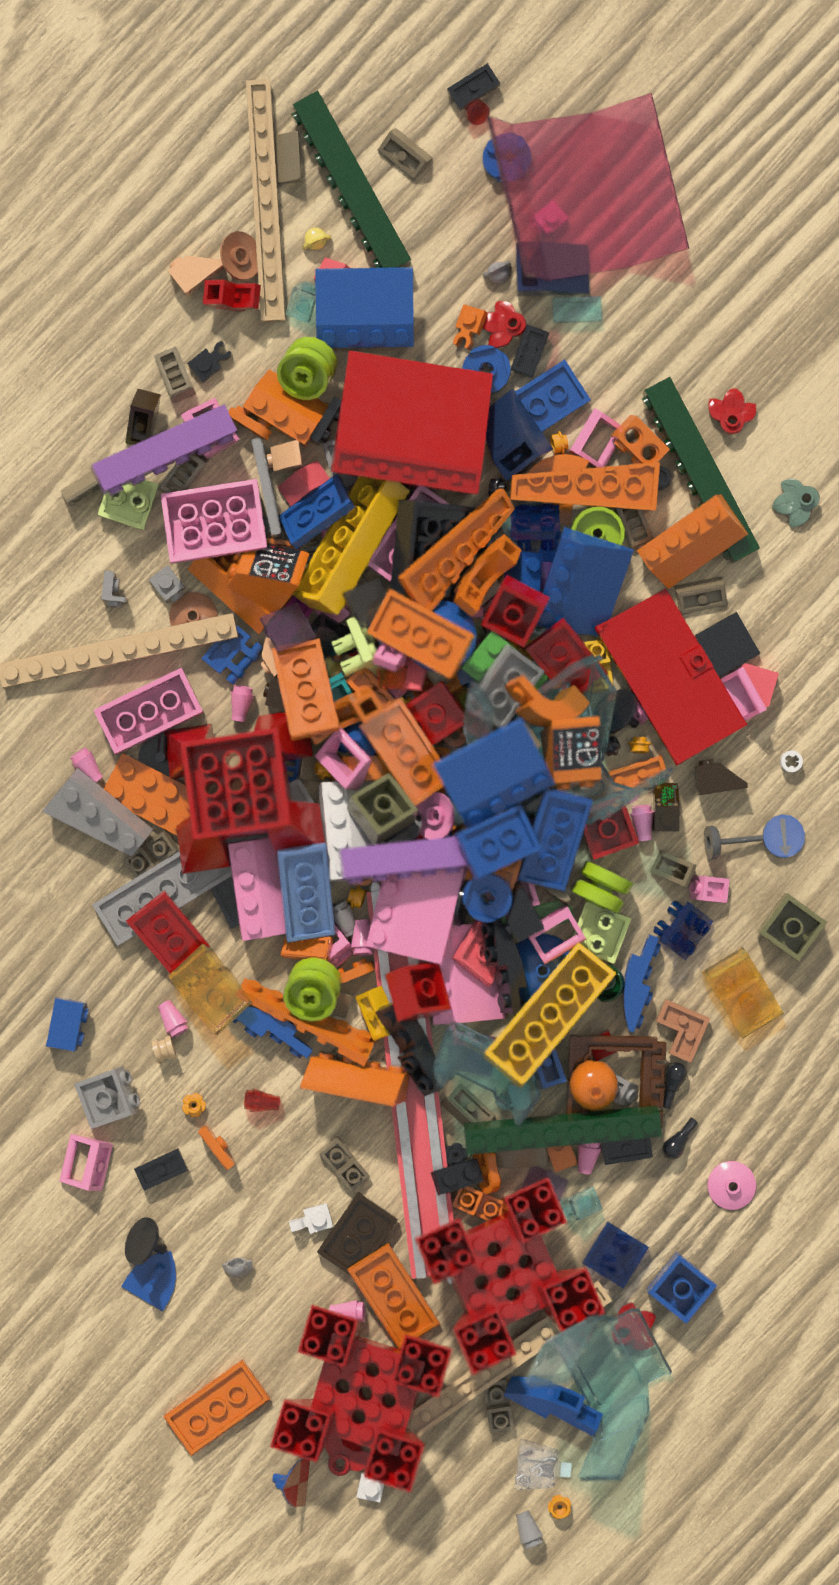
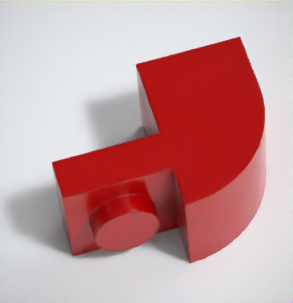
(231, 296)

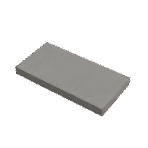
(267, 488)

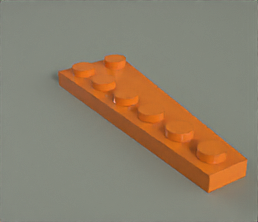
(611, 486)
(442, 564)
(351, 1041)

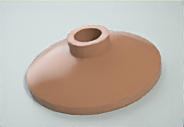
(244, 247)
(191, 602)

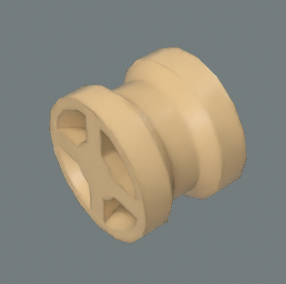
(164, 1049)

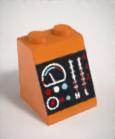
(267, 575)
(572, 752)

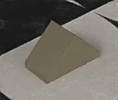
(673, 869)

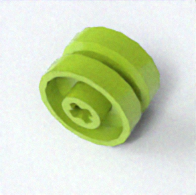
(307, 368)
(602, 518)
(601, 889)
(312, 989)

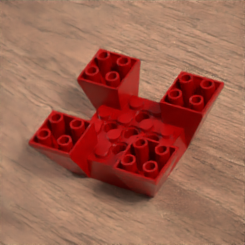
(269, 809)
(462, 1255)
(403, 1372)

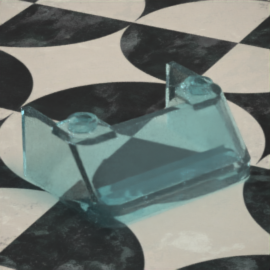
(462, 1055)

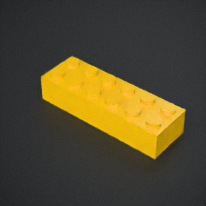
(350, 544)
(549, 1015)

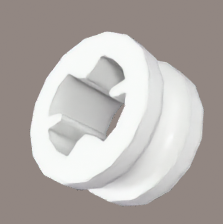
(791, 754)

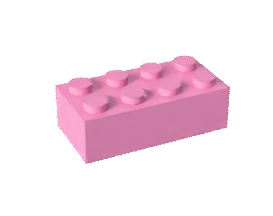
(148, 711)

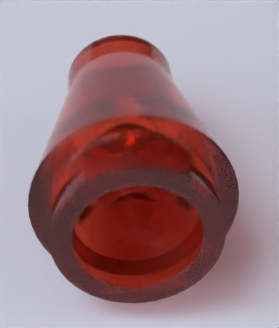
(260, 1101)

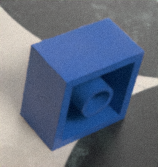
(681, 1287)

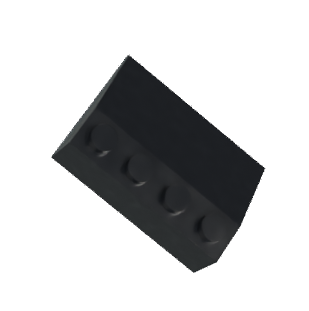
(417, 531)

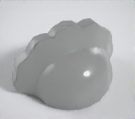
(498, 272)
(237, 1267)

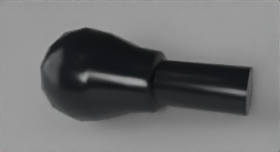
(675, 1077)
(675, 1145)

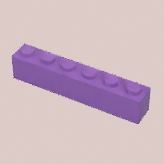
(163, 450)
(401, 860)

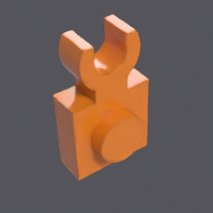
(469, 322)

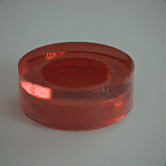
(476, 112)

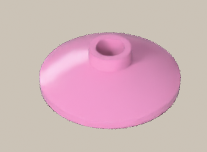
(432, 825)
(721, 1178)

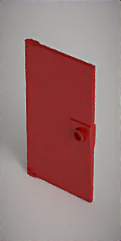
(671, 676)

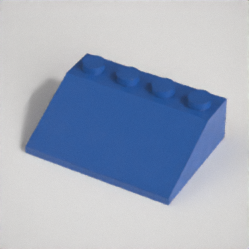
(365, 307)
(584, 581)
(494, 773)

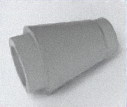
(344, 917)
(528, 1530)

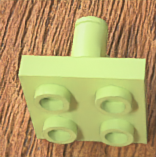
(131, 505)
(365, 644)
(603, 931)

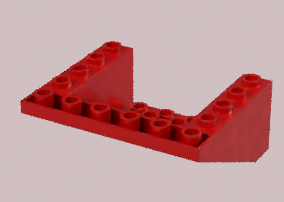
(412, 422)

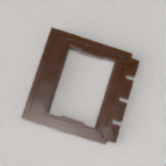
(651, 1072)

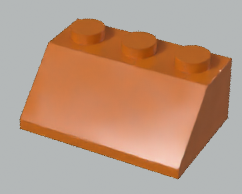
(284, 412)

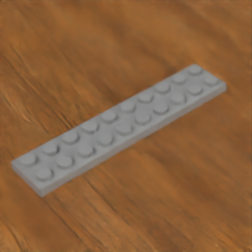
(168, 876)

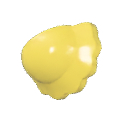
(315, 239)

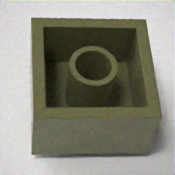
(382, 809)
(791, 927)

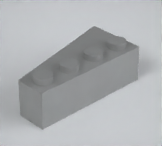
(97, 813)

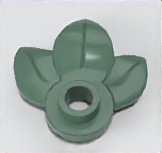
(792, 501)

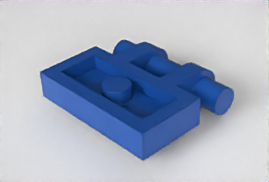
(222, 653)

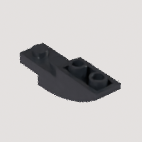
(504, 955)
(416, 1050)

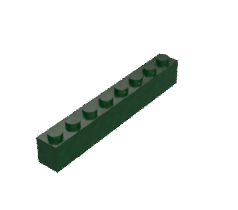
(350, 182)
(693, 457)
(562, 1130)

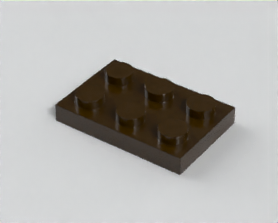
(357, 1233)

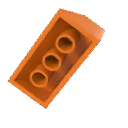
(692, 541)
(213, 575)
(356, 1081)

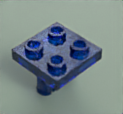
(535, 524)
(685, 930)
(615, 1254)

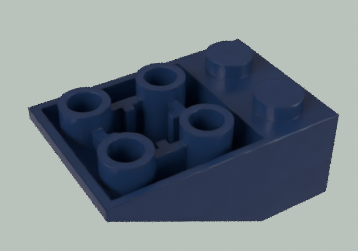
(535, 287)
(514, 436)

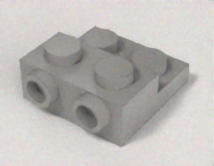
(108, 1097)

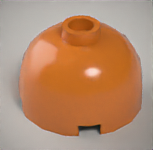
(593, 1085)

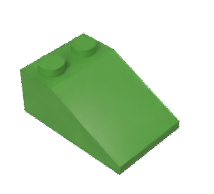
(484, 657)

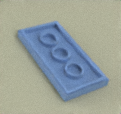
(306, 892)

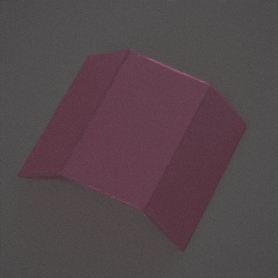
(589, 190)

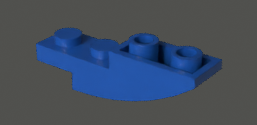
(634, 991)
(258, 1022)
(556, 1401)

